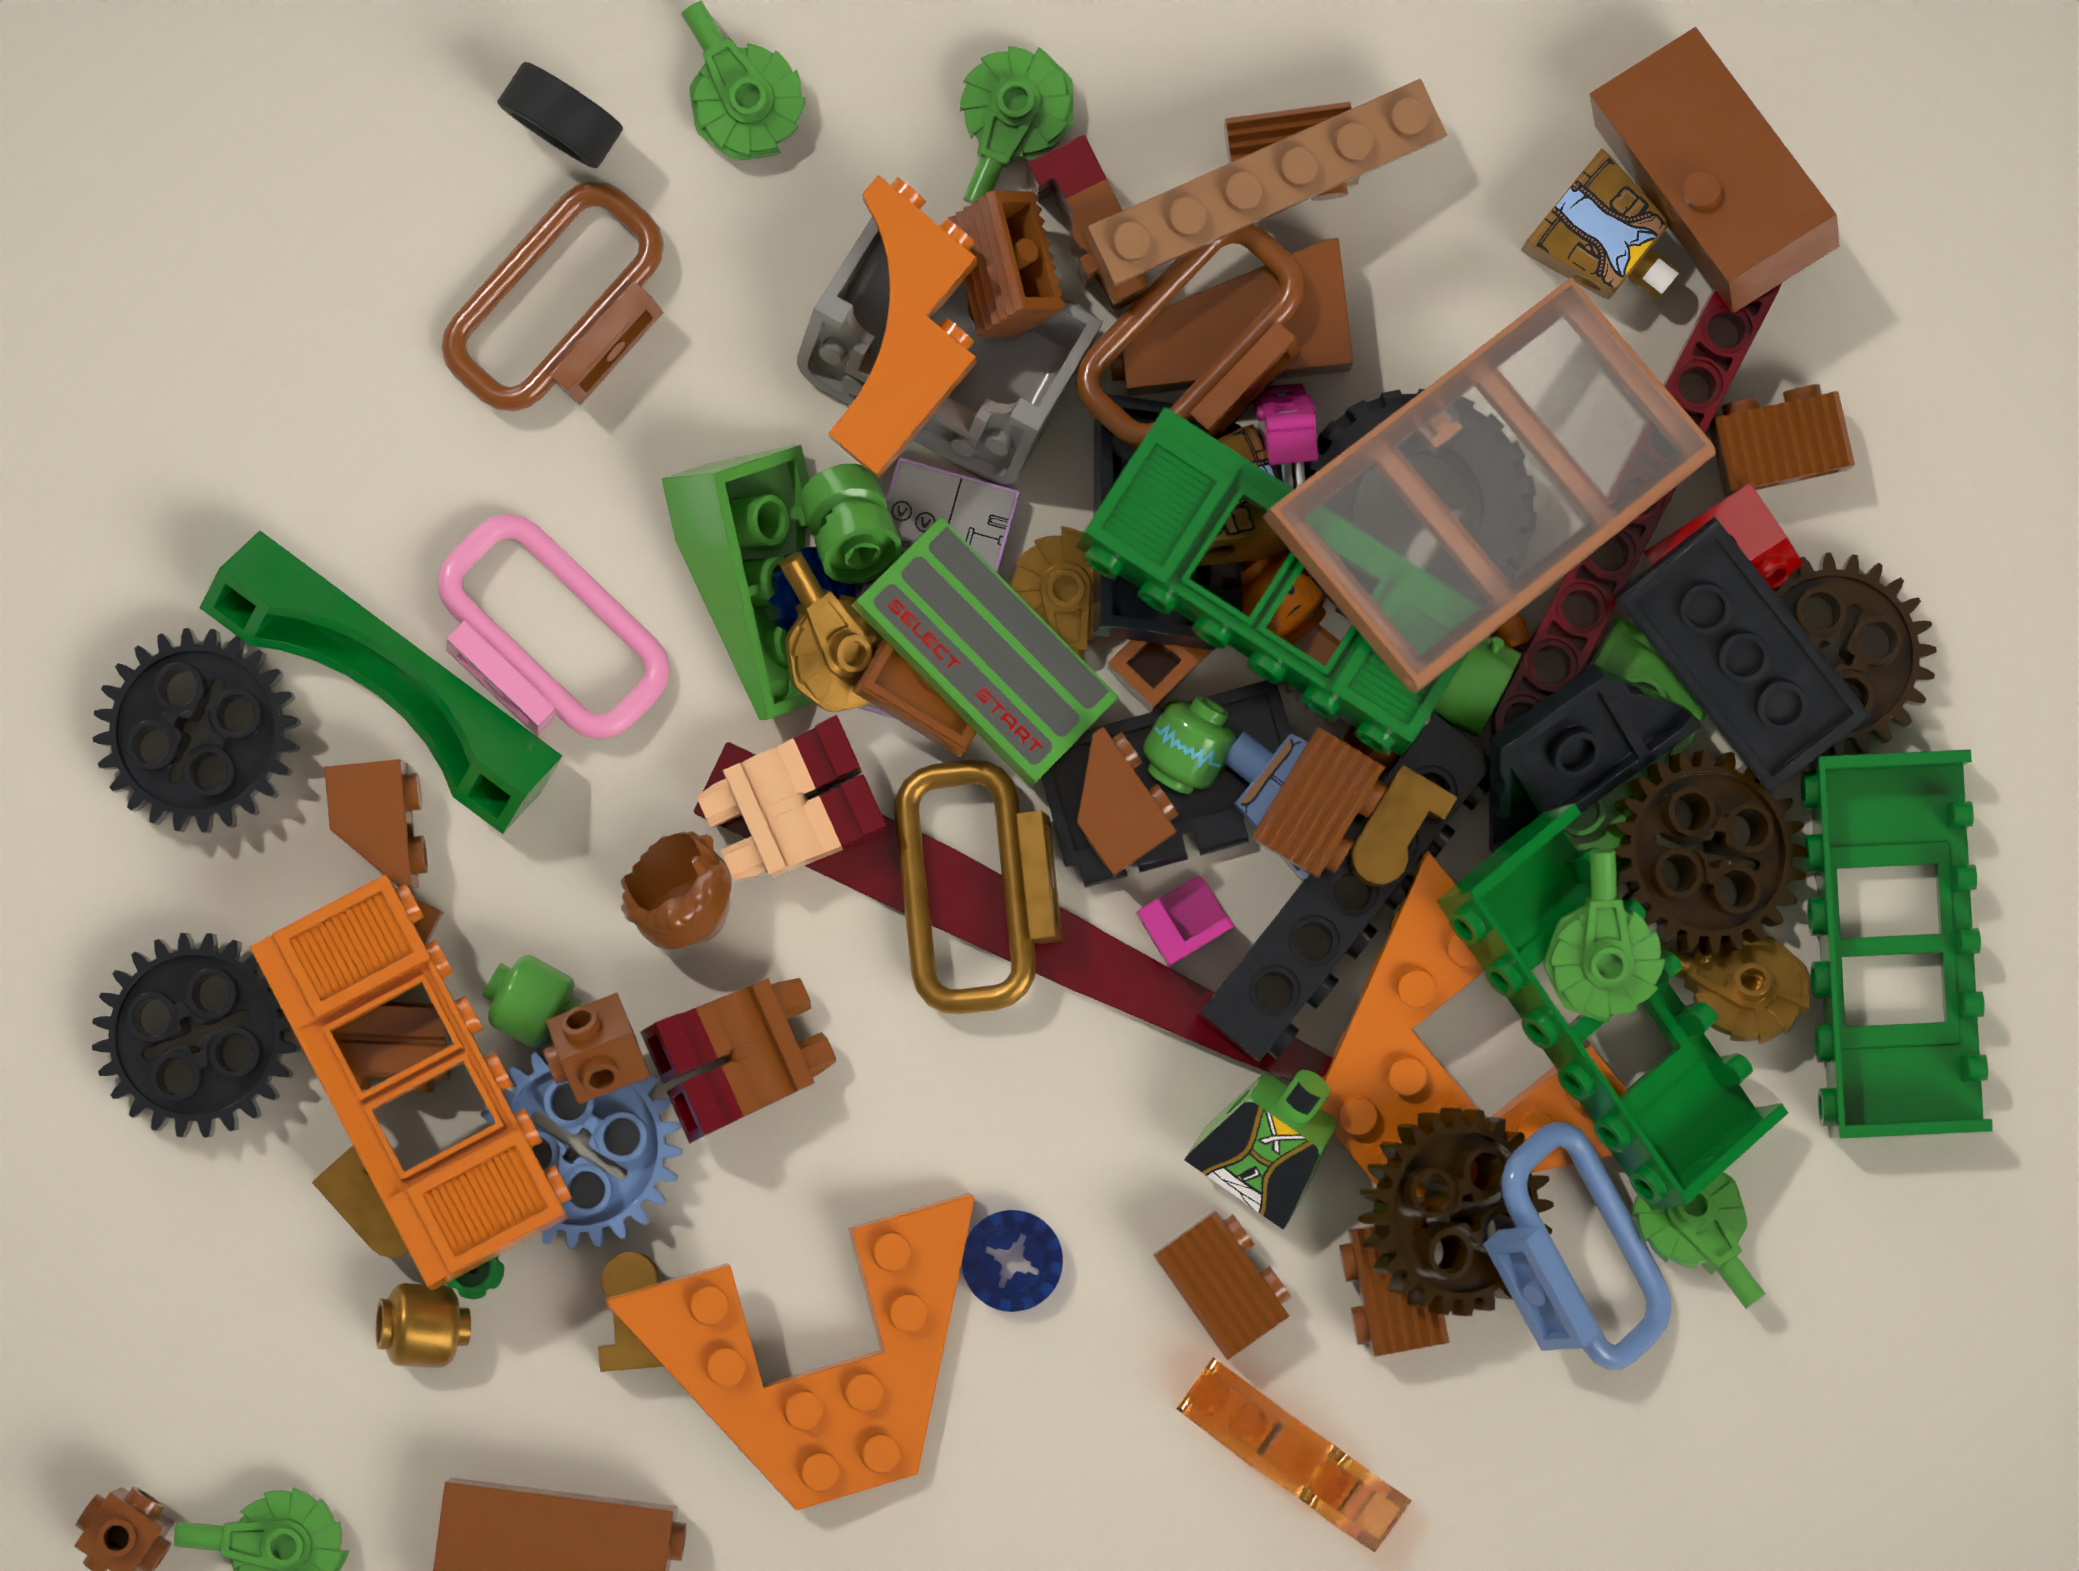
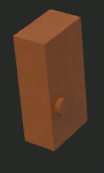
(1715, 169)

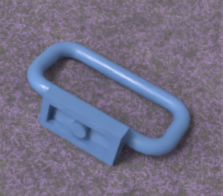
(1538, 1273)

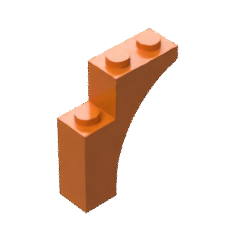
(917, 357)

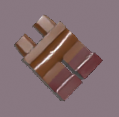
(1084, 198)
(758, 1050)

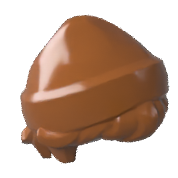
(678, 891)

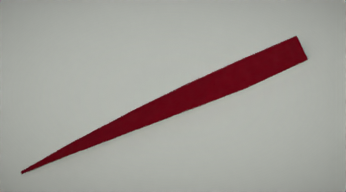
(970, 905)

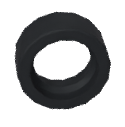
(560, 115)

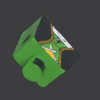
(1268, 1143)

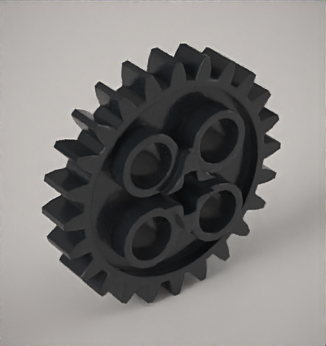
(145, 706)
(177, 982)

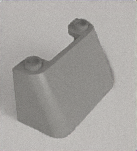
(1000, 404)

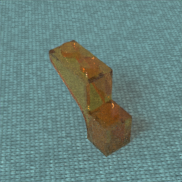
(1293, 1455)

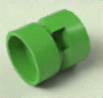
(850, 523)

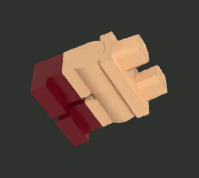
(774, 803)

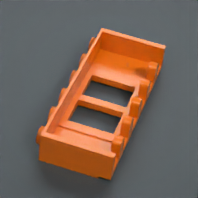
(469, 1197)

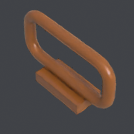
(597, 338)
(1235, 376)

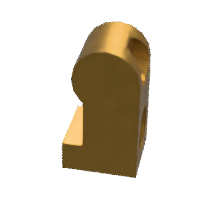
(1381, 846)
(358, 1202)
(620, 1275)

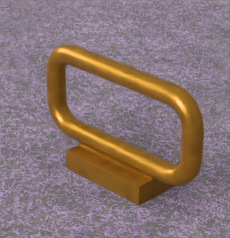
(1026, 878)

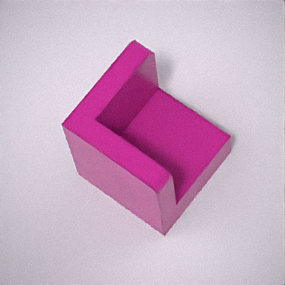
(1184, 920)

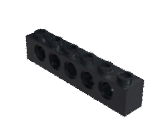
(1234, 1008)

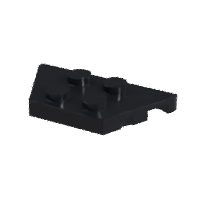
(1578, 748)

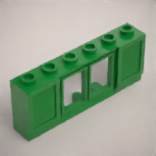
(1161, 526)
(1894, 815)
(1682, 1115)

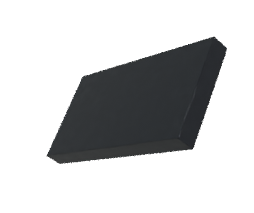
(1742, 655)

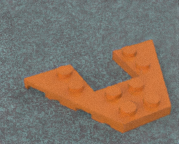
(1387, 1072)
(841, 1422)

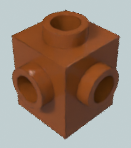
(595, 1049)
(141, 1518)

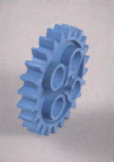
(643, 1166)

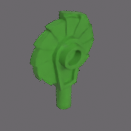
(741, 96)
(1017, 111)
(1600, 953)
(1703, 1234)
(273, 1535)

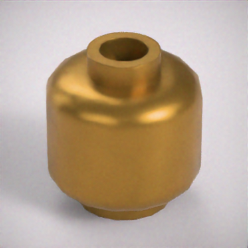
(421, 1325)

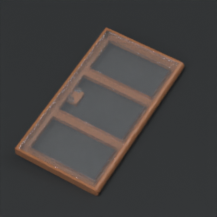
(1490, 485)

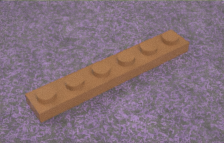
(1264, 183)

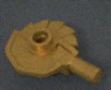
(1059, 586)
(827, 641)
(1749, 989)

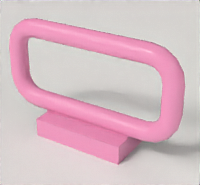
(509, 670)

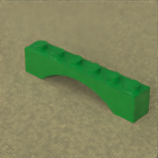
(287, 606)

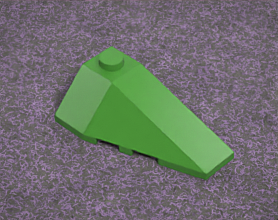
(733, 532)

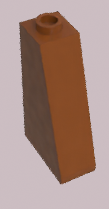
(1201, 327)
(551, 1530)

